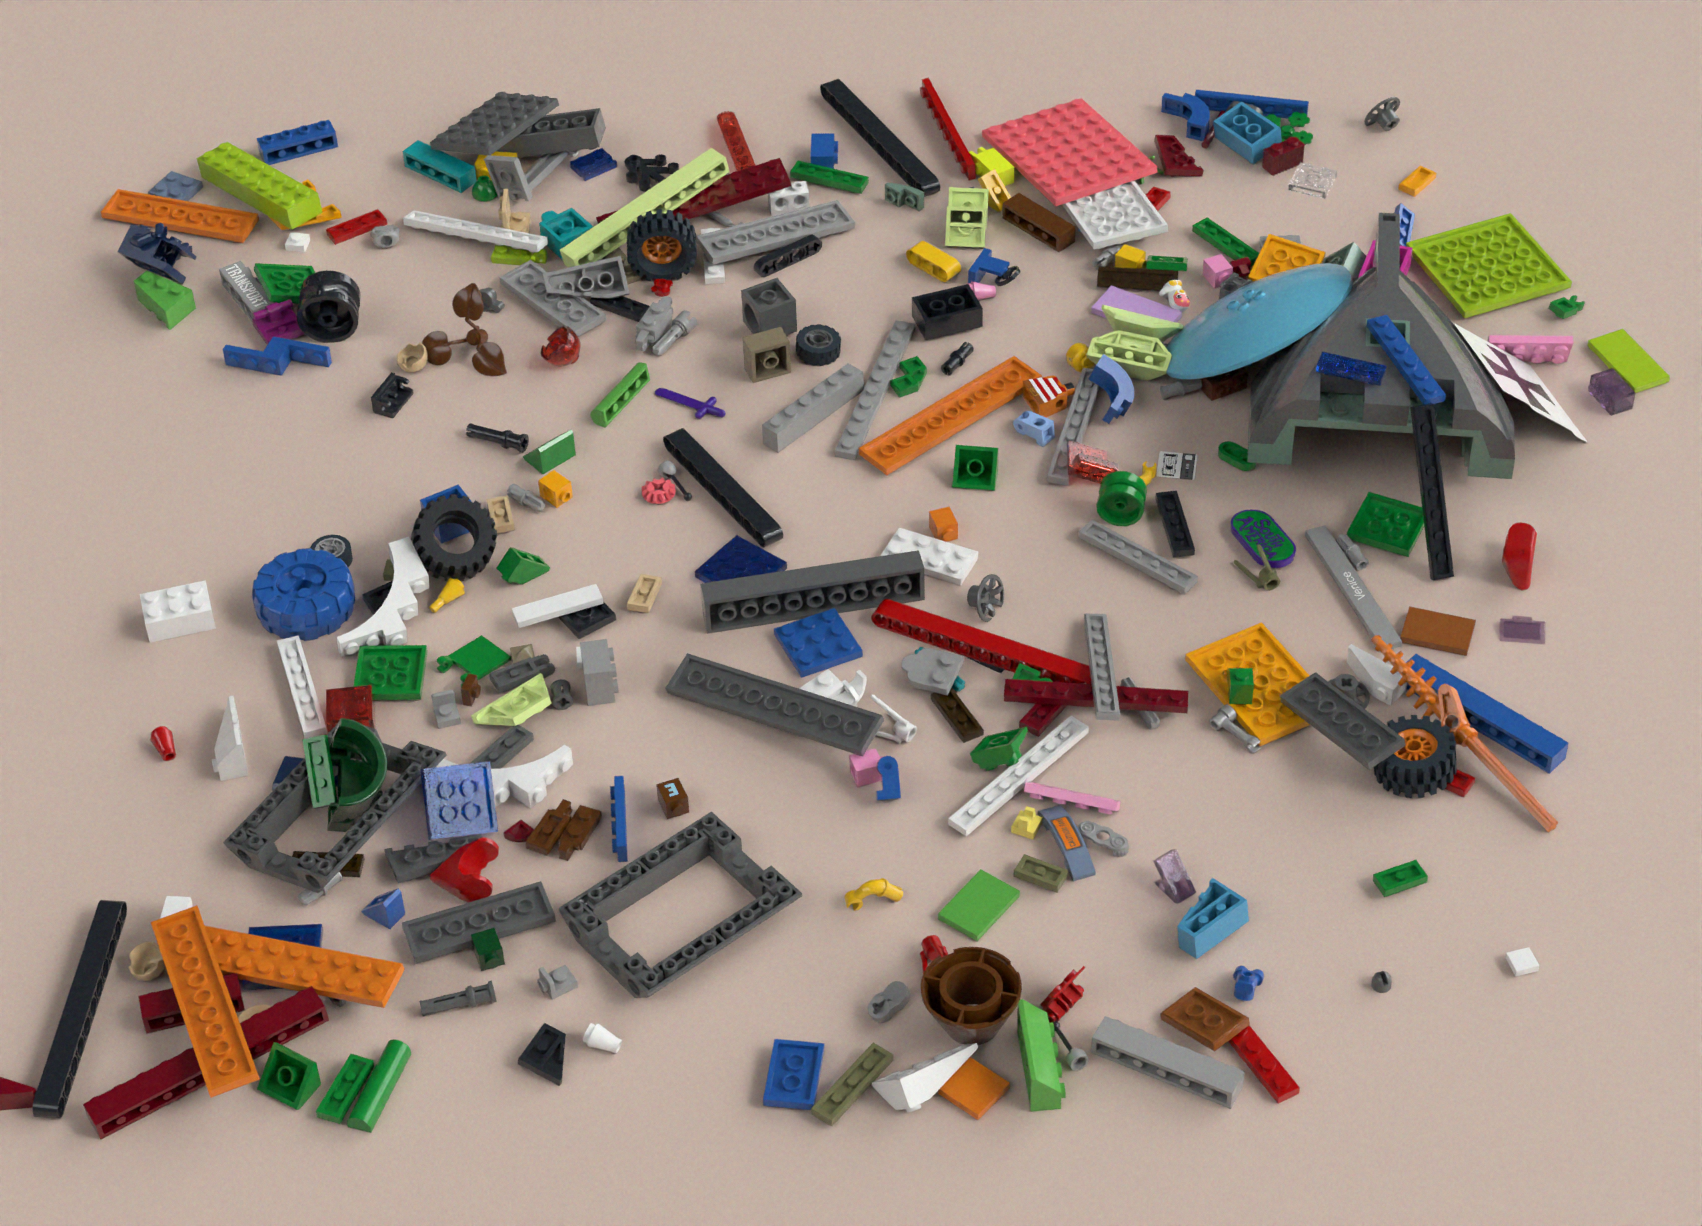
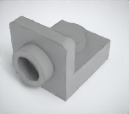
(445, 709)
(556, 982)

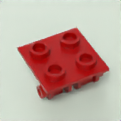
(1063, 997)

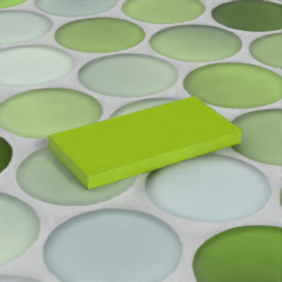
(1629, 360)

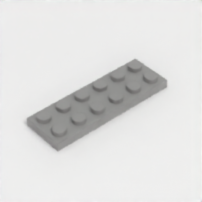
(563, 310)

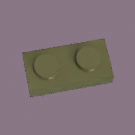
(1040, 873)

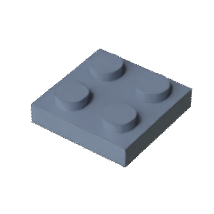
(177, 187)

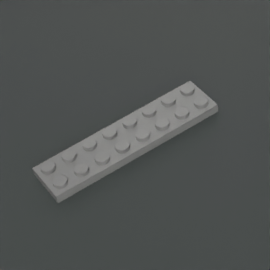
(774, 232)

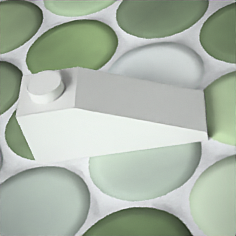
(1375, 675)

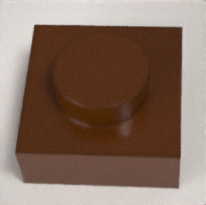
(470, 690)

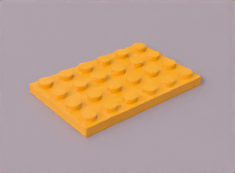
(1273, 675)

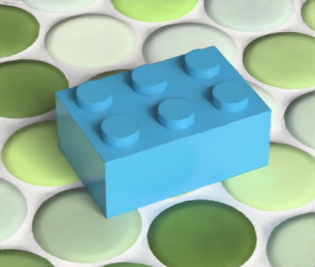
(1246, 132)

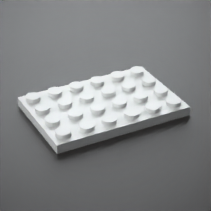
(1116, 216)

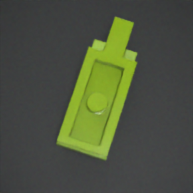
(510, 256)

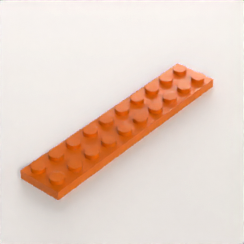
(948, 416)
(301, 966)
(204, 1002)

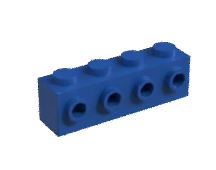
(297, 142)

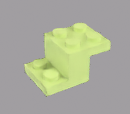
(966, 217)

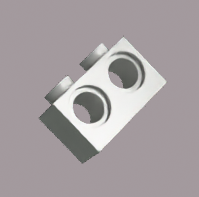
(789, 199)

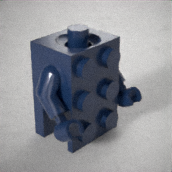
(155, 251)

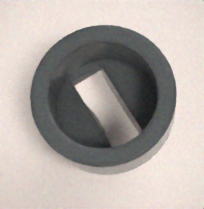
(1377, 982)

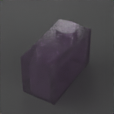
(1611, 391)

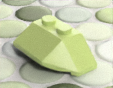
(1140, 324)
(1137, 354)

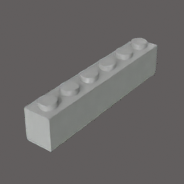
(812, 407)
(1168, 1062)

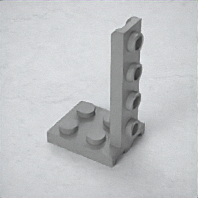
(508, 174)

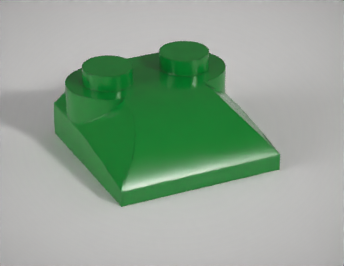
(999, 749)

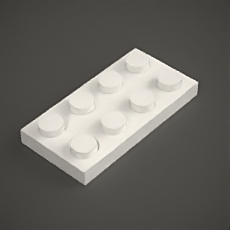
(939, 557)

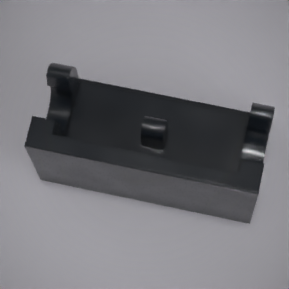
(391, 396)

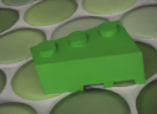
(165, 298)

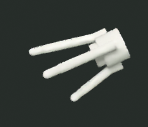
(903, 729)

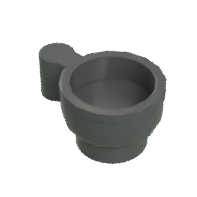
(490, 300)

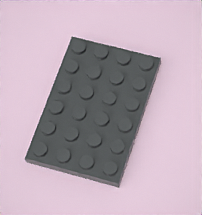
(494, 123)

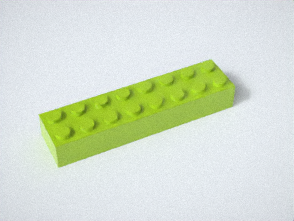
(259, 185)

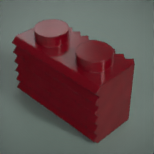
(1283, 155)

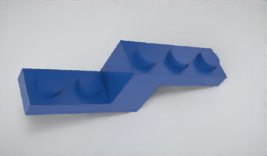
(277, 355)

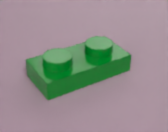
(1400, 878)

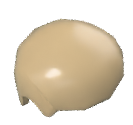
(412, 357)
(146, 961)

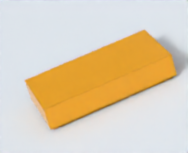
(1417, 181)

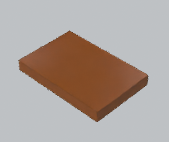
(1438, 631)
(1205, 1019)

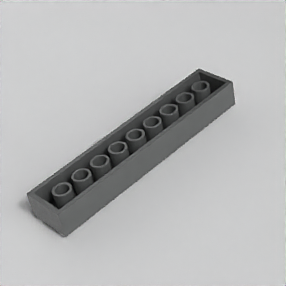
(812, 590)

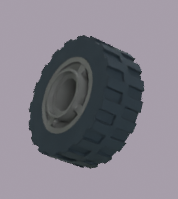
(818, 345)

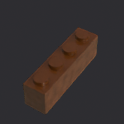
(1038, 222)

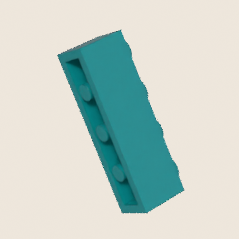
(439, 166)

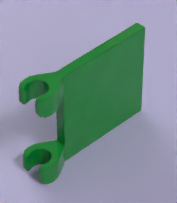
(475, 658)

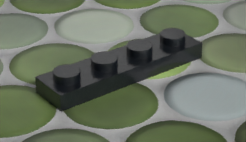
(1175, 524)

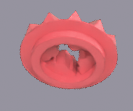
(659, 496)

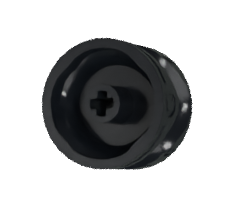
(328, 306)

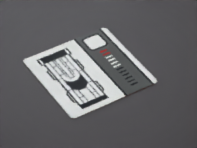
(1176, 465)

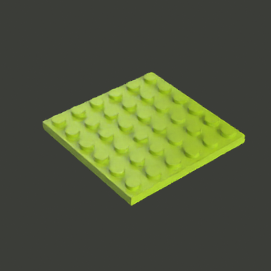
(1488, 265)

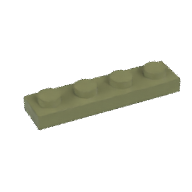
(852, 1084)

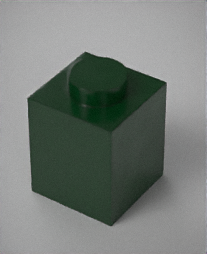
(487, 949)

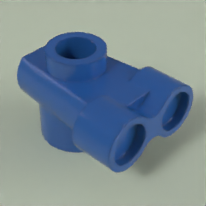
(1246, 982)

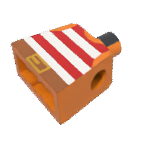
(1047, 395)

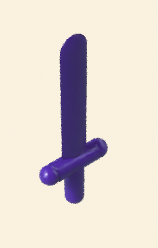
(703, 408)

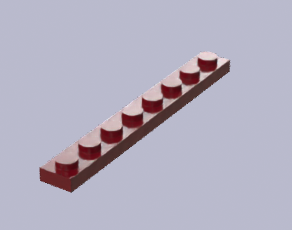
(1081, 695)

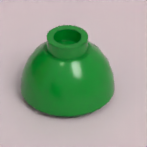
(484, 189)

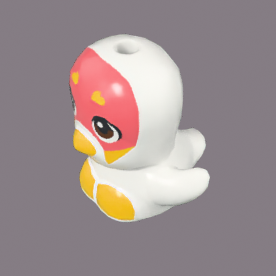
(1176, 295)

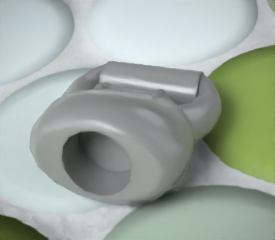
(385, 236)

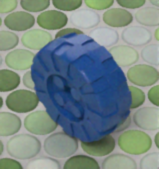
(303, 594)

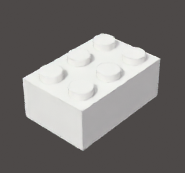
(177, 611)

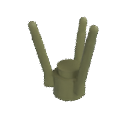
(1267, 576)

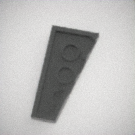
(423, 860)

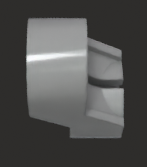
(889, 1001)

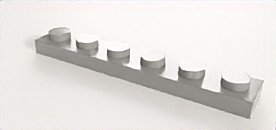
(1138, 557)

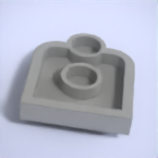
(932, 669)

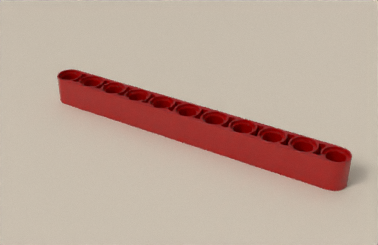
(976, 643)

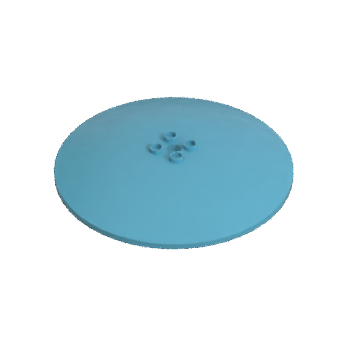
(1257, 320)

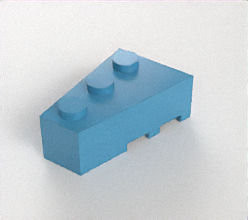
(1212, 919)

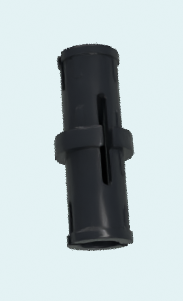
(957, 358)

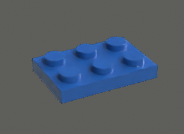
(793, 1074)

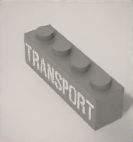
(244, 288)

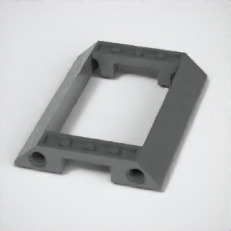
(256, 835)
(706, 837)

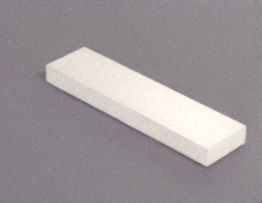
(557, 605)

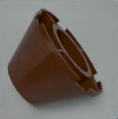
(966, 978)

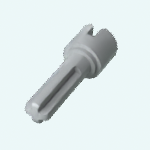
(680, 327)

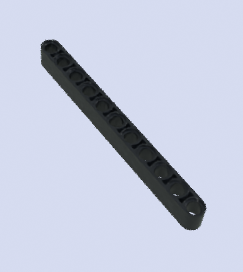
(879, 137)
(79, 1010)

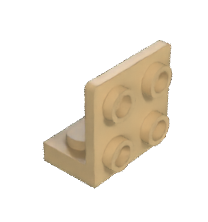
(514, 221)

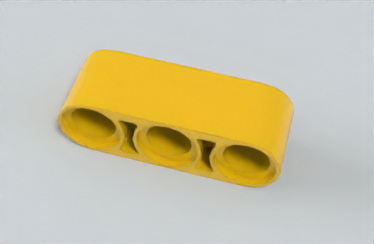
(933, 261)

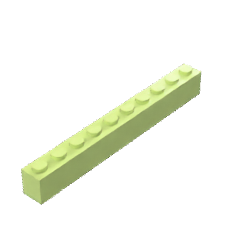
(665, 195)

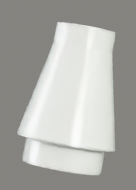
(600, 1038)

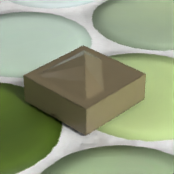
(521, 653)

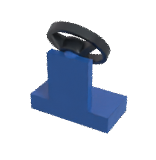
(992, 265)

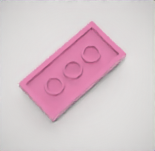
(1535, 348)

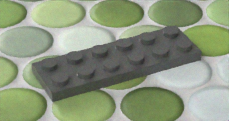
(1342, 721)
(452, 928)

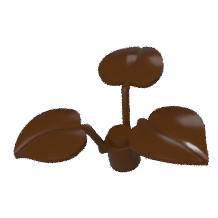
(489, 358)

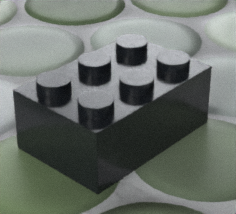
(947, 312)

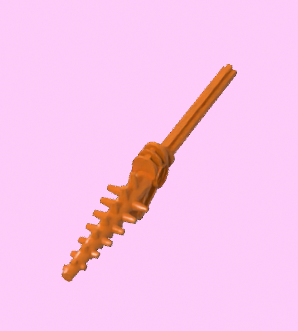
(1447, 708)

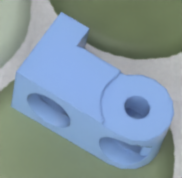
(1036, 427)

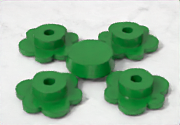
(1296, 120)

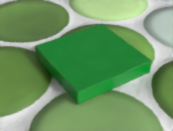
(1167, 263)

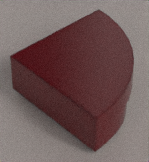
(518, 832)

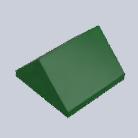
(552, 453)
(975, 467)
(289, 1077)

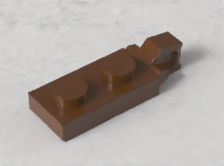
(550, 828)
(578, 831)

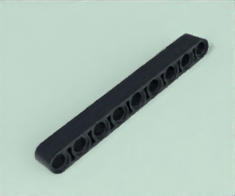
(723, 487)

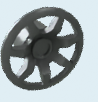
(1385, 117)
(984, 596)
(1348, 685)

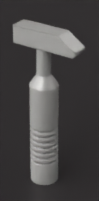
(723, 220)

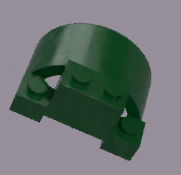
(357, 779)

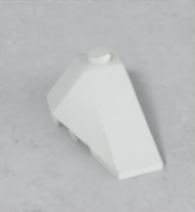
(229, 747)
(920, 1083)

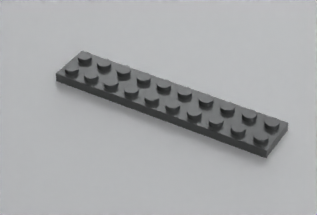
(775, 704)

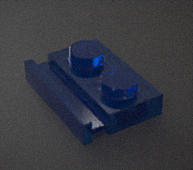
(593, 164)

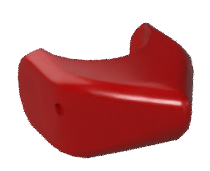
(1519, 554)
(462, 870)

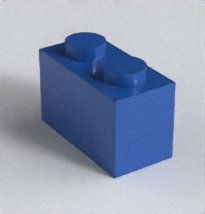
(824, 149)

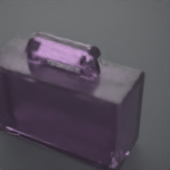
(1522, 630)

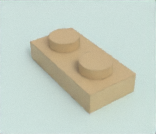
(501, 513)
(644, 593)

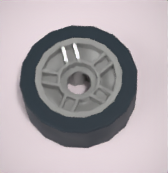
(336, 545)

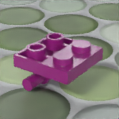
(277, 321)

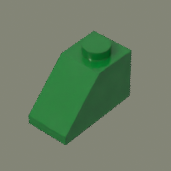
(521, 566)
(1240, 685)

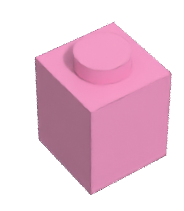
(1216, 270)
(865, 768)

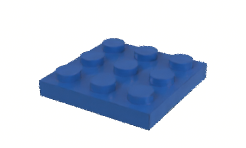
(818, 642)

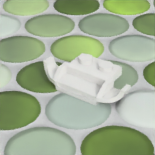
(831, 687)

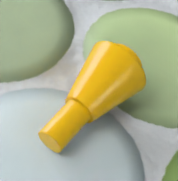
(452, 590)

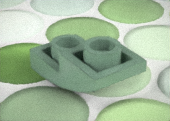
(902, 194)

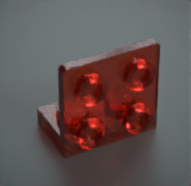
(1088, 462)

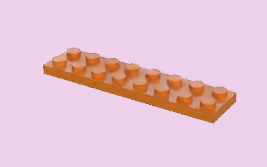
(180, 215)

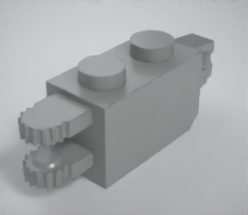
(654, 323)

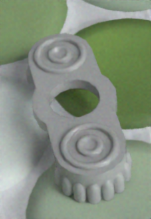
(1115, 842)

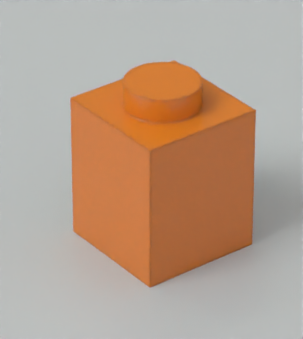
(943, 524)

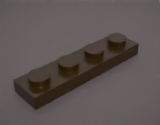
(1134, 278)

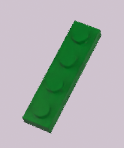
(829, 177)
(1224, 240)

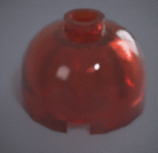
(562, 347)

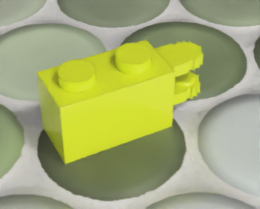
(991, 159)

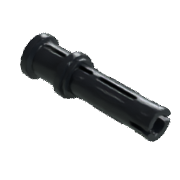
(505, 438)

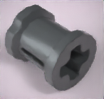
(567, 700)

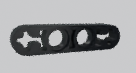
(807, 247)

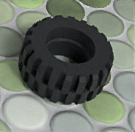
(462, 513)

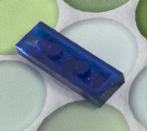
(1351, 368)

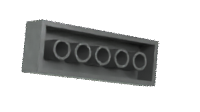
(559, 134)

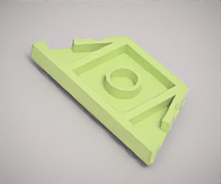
(516, 705)

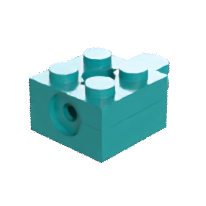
(562, 228)

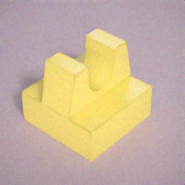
(1027, 823)

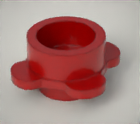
(662, 287)

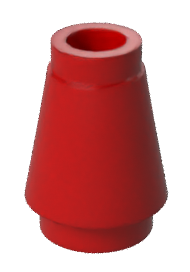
(163, 741)

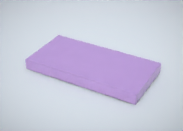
(1131, 302)

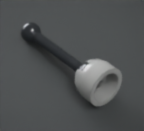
(667, 471)
(1074, 1053)

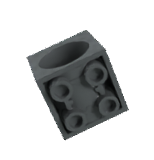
(769, 307)

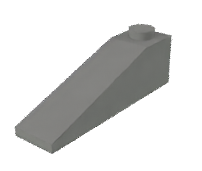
(594, 279)

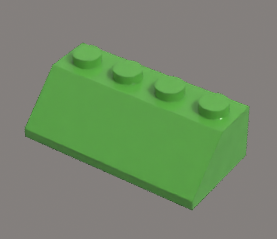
(1039, 1057)

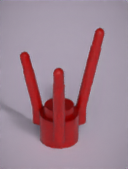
(932, 949)

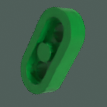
(1235, 455)

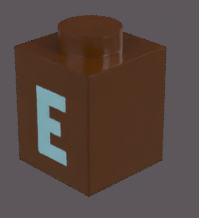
(672, 798)

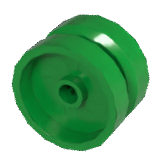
(1121, 498)

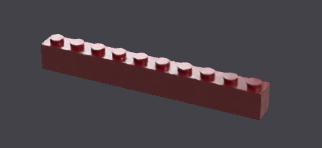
(182, 1073)

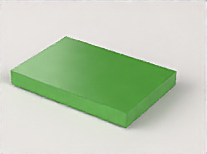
(978, 905)

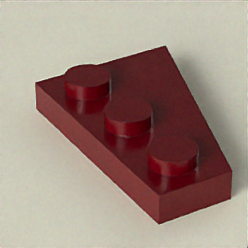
(1174, 159)

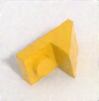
(997, 190)

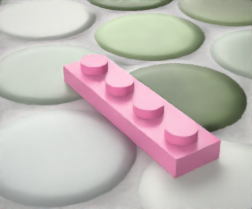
(1082, 800)

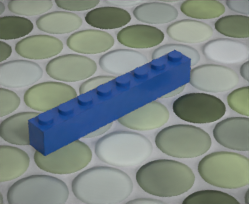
(1499, 721)

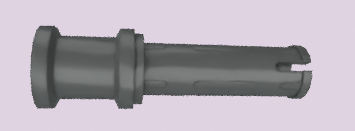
(470, 996)

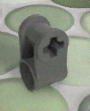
(1231, 284)

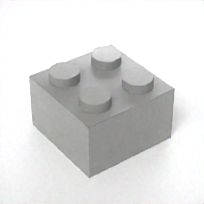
(599, 672)

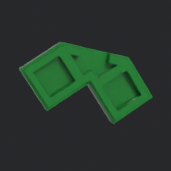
(914, 375)

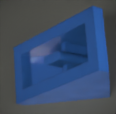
(386, 908)

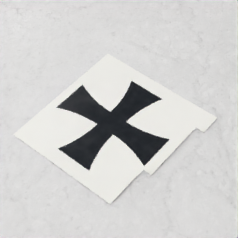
(1519, 380)

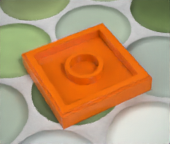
(974, 1088)

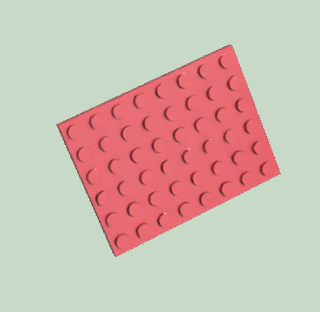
(1069, 151)

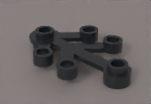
(635, 163)

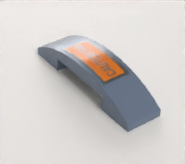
(1070, 842)

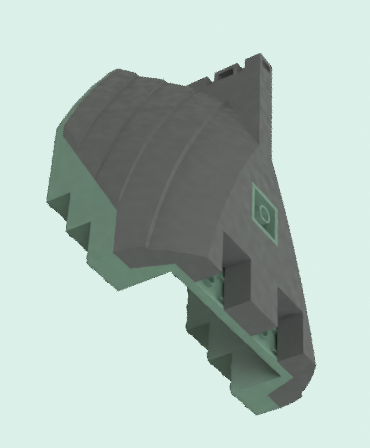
(1293, 394)

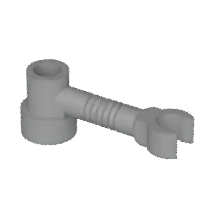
(1224, 718)

